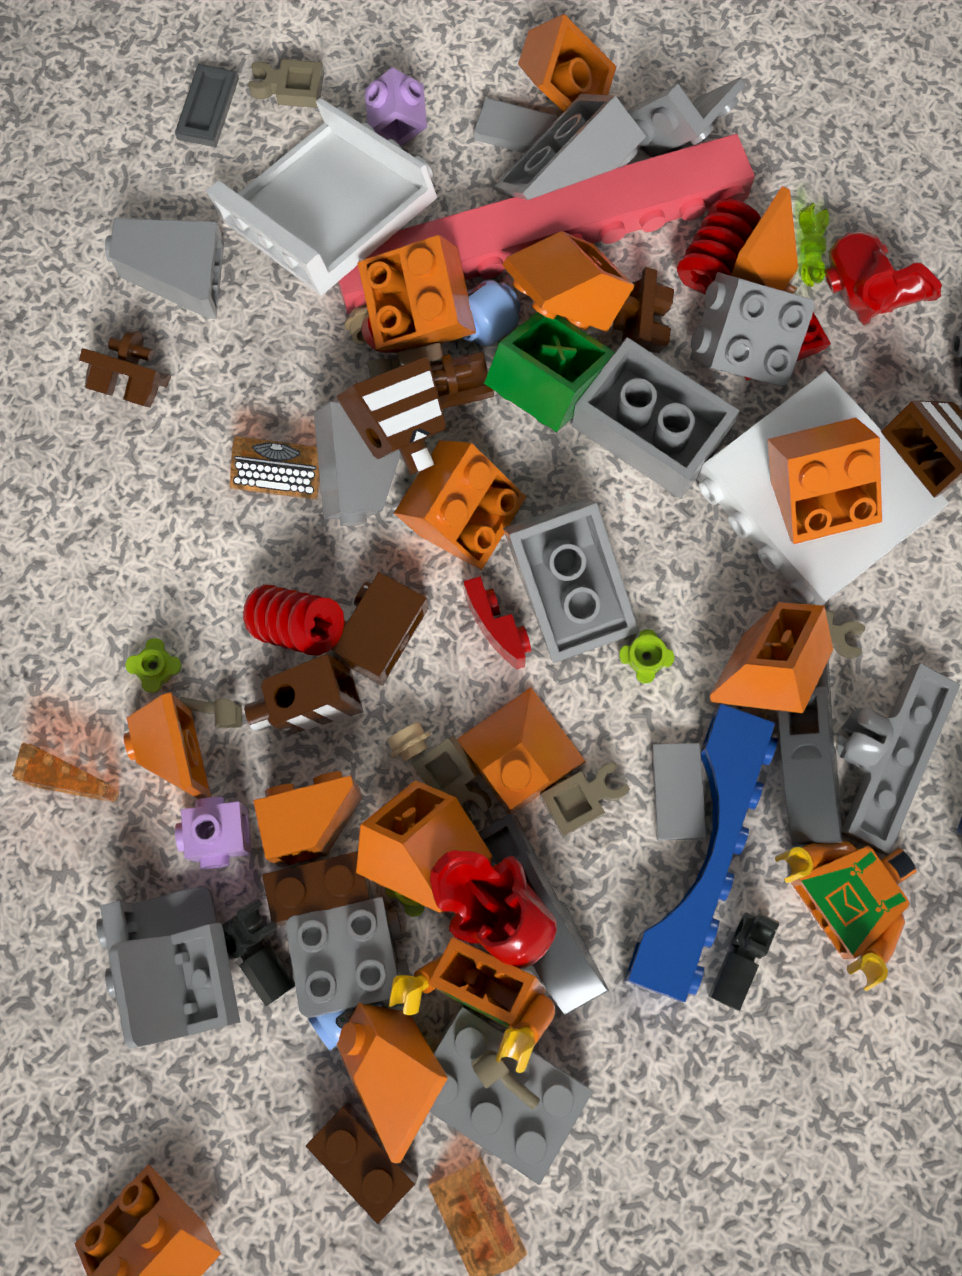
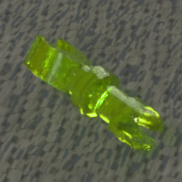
(813, 244)

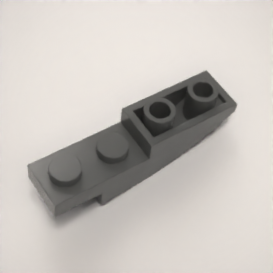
(811, 769)
(567, 965)

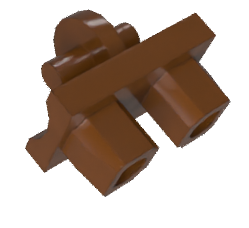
(638, 310)
(104, 369)
(461, 380)

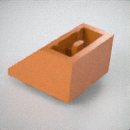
(570, 281)
(417, 295)
(827, 479)
(461, 502)
(777, 660)
(305, 820)
(409, 837)
(147, 1234)

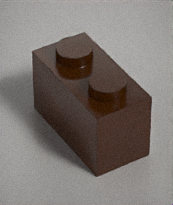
(380, 627)
(315, 887)
(360, 1163)

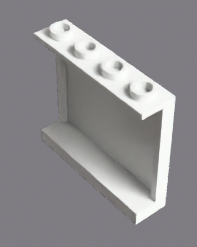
(329, 199)
(822, 566)

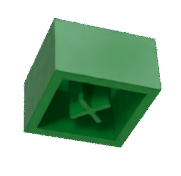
(546, 368)

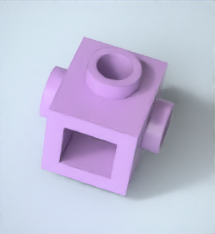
(396, 106)
(230, 834)

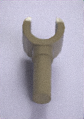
(226, 711)
(490, 1071)

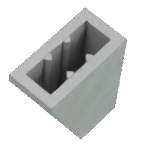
(170, 260)
(350, 476)

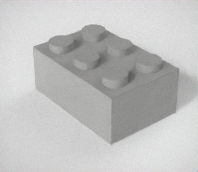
(654, 417)
(495, 1115)

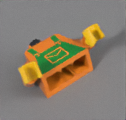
(854, 900)
(487, 988)

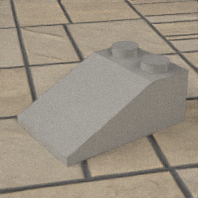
(582, 143)
(571, 579)

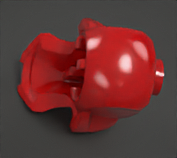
(869, 280)
(493, 906)

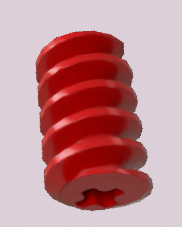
(717, 243)
(293, 619)

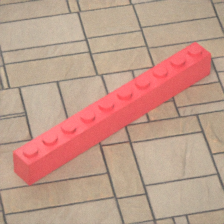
(594, 209)

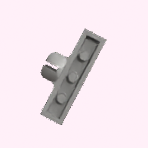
(894, 755)

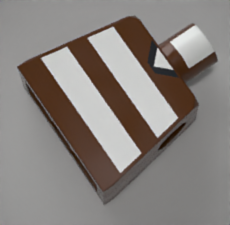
(397, 413)
(929, 442)
(305, 697)

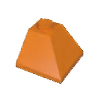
(565, 62)
(770, 251)
(167, 744)
(520, 751)
(391, 1073)

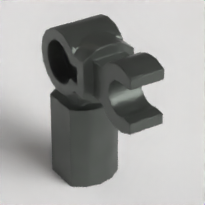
(260, 963)
(738, 968)

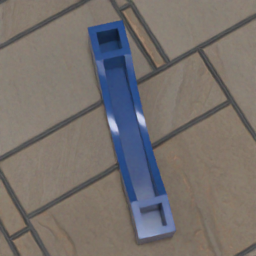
(732, 758)

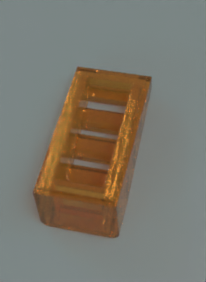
(45, 771)

